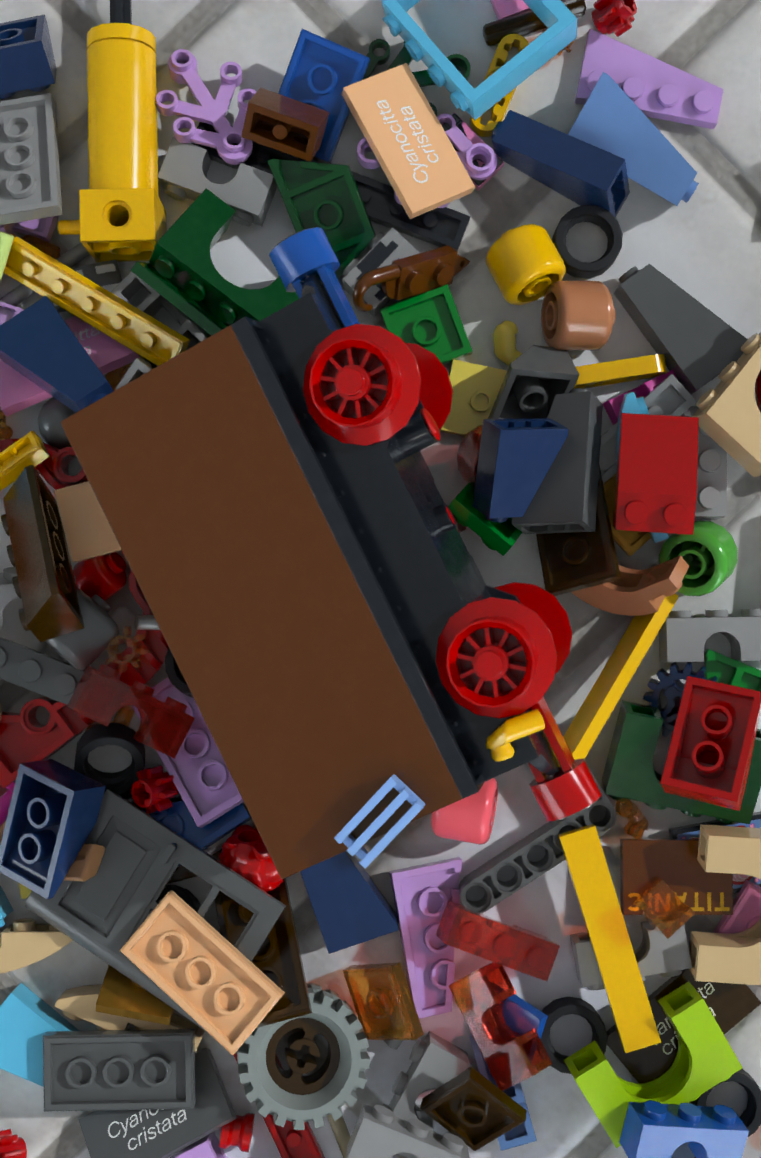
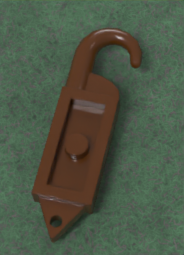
(411, 275)

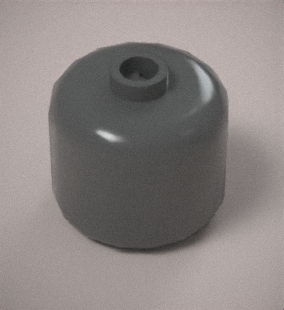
(86, 645)

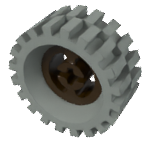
(317, 1095)

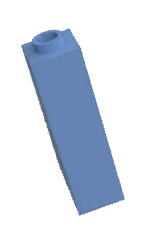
(620, 127)

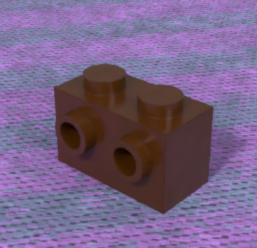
(284, 124)

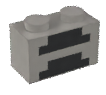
(382, 252)

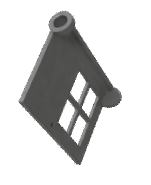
(130, 880)

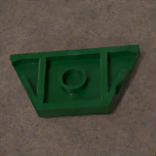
(326, 199)

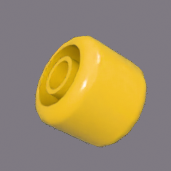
(524, 263)

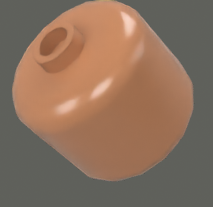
(577, 315)

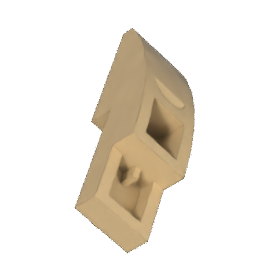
(28, 943)
(80, 1004)

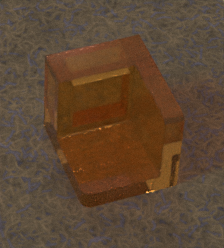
(663, 908)

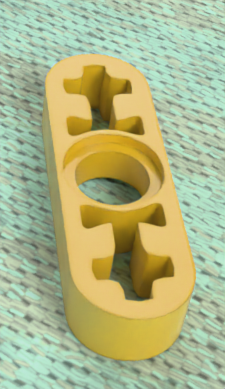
(498, 61)
(620, 371)

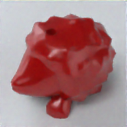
(249, 857)

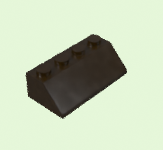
(40, 559)

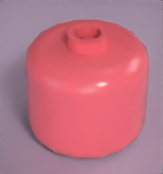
(468, 818)

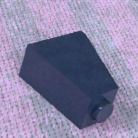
(514, 464)

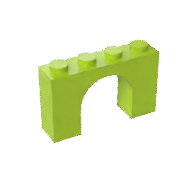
(700, 1064)

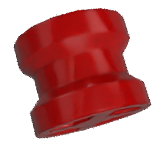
(238, 1132)

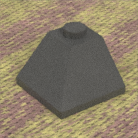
(533, 382)

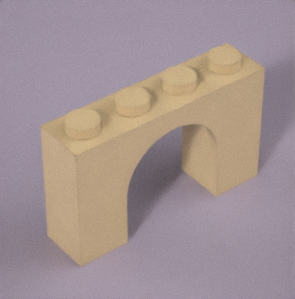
(731, 412)
(728, 956)

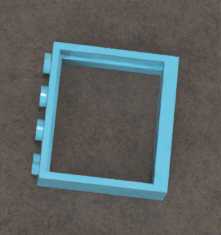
(560, 33)

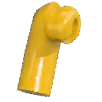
(513, 730)

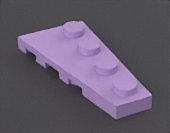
(420, 902)

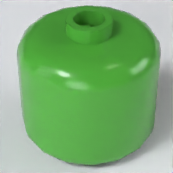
(709, 554)

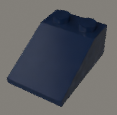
(47, 824)

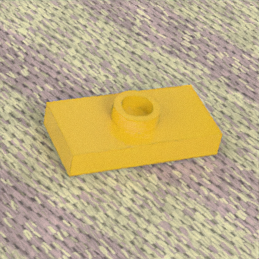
(23, 453)

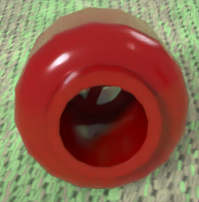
(101, 575)

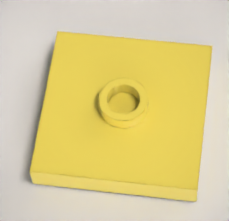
(473, 396)

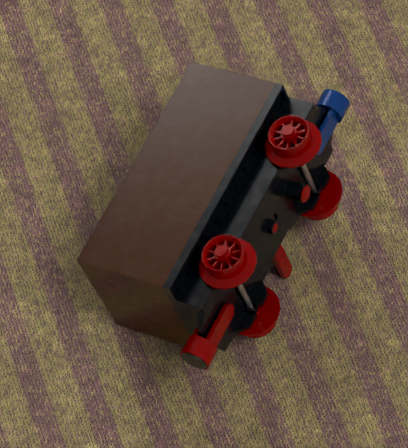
(319, 572)

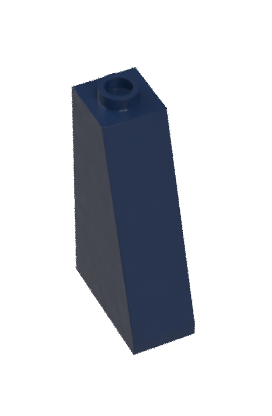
(562, 162)
(51, 356)
(347, 903)

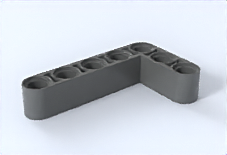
(526, 870)

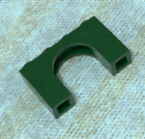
(186, 260)
(632, 776)

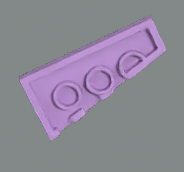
(651, 84)

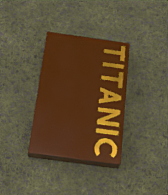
(677, 865)

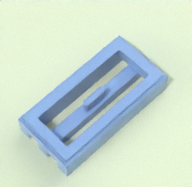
(355, 846)

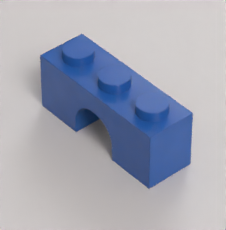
(659, 1129)

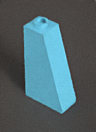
(22, 1027)

